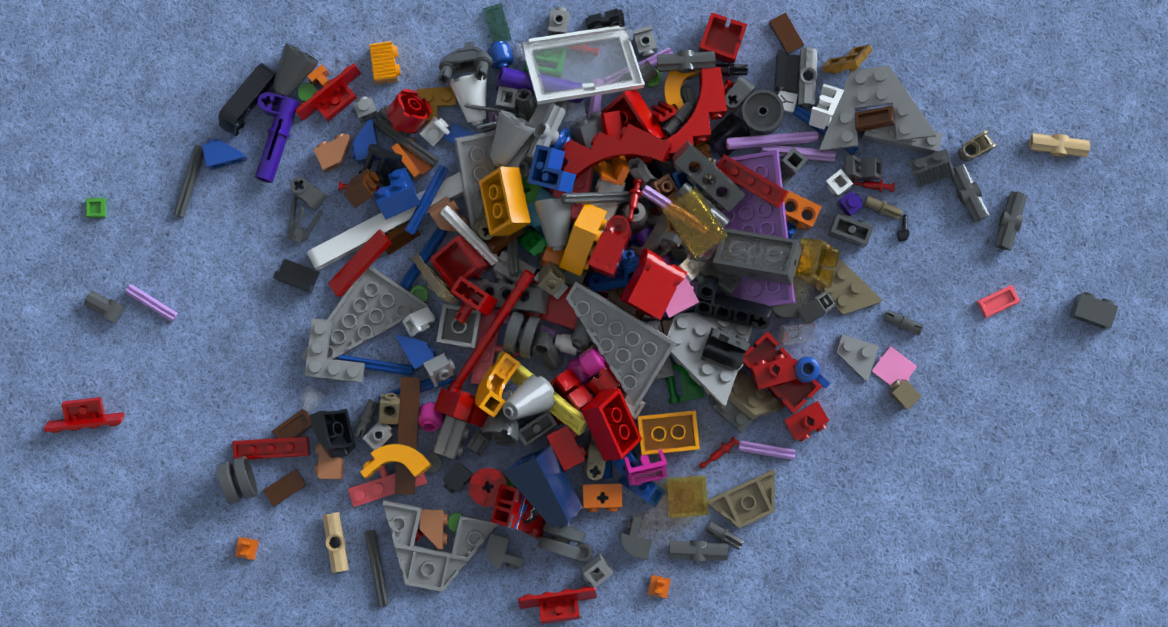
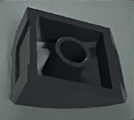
(333, 432)

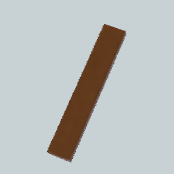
(407, 431)

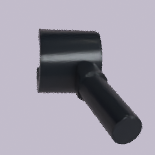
(903, 234)

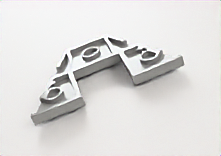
(872, 89)
(691, 335)
(427, 566)

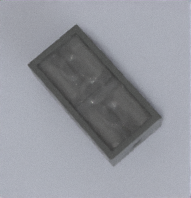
(758, 256)

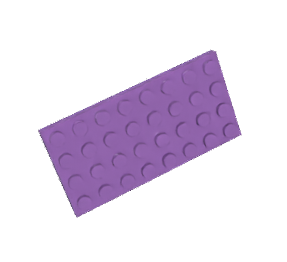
(760, 217)

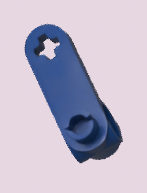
(629, 265)

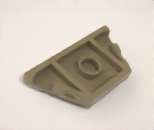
(435, 281)
(849, 290)
(749, 400)
(747, 501)

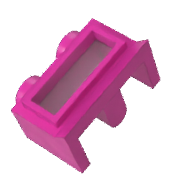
(647, 471)

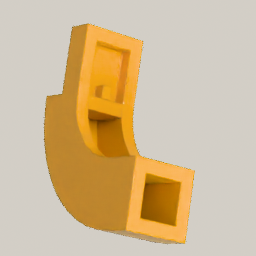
(672, 88)
(492, 384)
(411, 458)

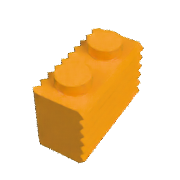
(384, 63)

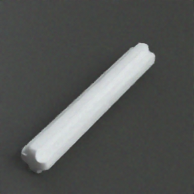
(465, 231)

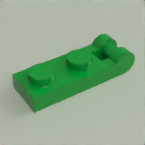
(532, 242)

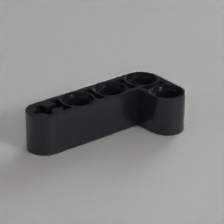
(245, 98)
(755, 315)

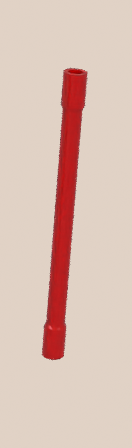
(520, 286)

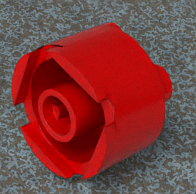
(408, 111)
(603, 381)
(478, 481)

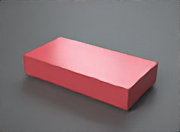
(998, 301)

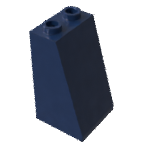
(545, 486)

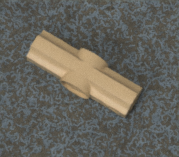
(1059, 145)
(338, 555)

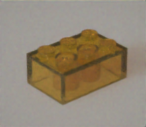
(695, 222)

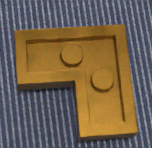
(849, 62)
(437, 98)

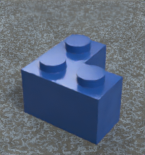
(547, 170)
(398, 196)

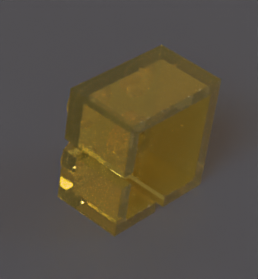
(814, 254)

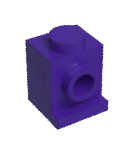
(850, 203)

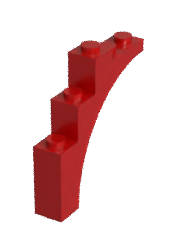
(709, 104)
(633, 143)

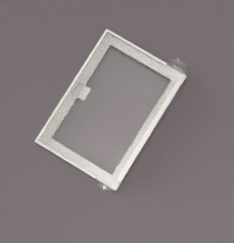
(581, 64)

